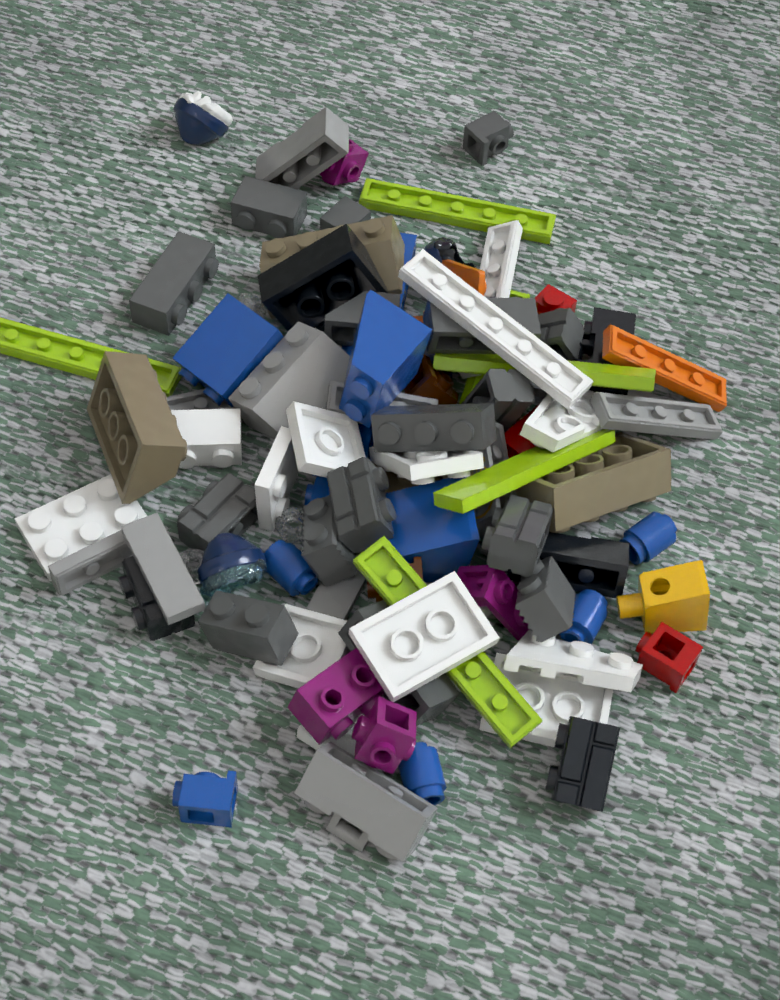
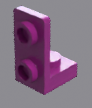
(496, 592)

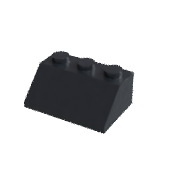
(319, 279)

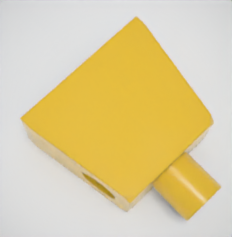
(671, 596)

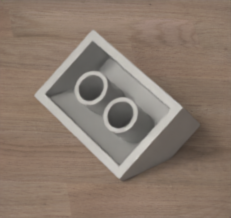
(292, 371)

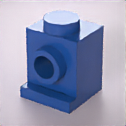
(206, 798)

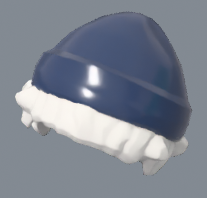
(200, 119)

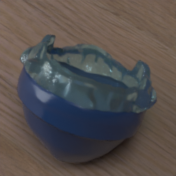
(230, 563)

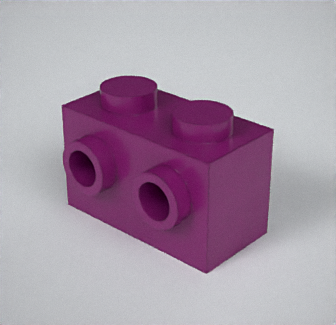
(336, 697)

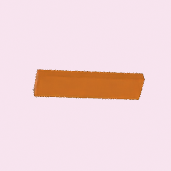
(671, 370)

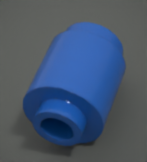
(649, 537)
(290, 568)
(589, 616)
(424, 774)

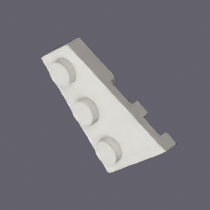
(556, 427)
(577, 658)

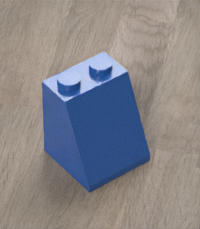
(226, 349)
(382, 357)
(433, 533)

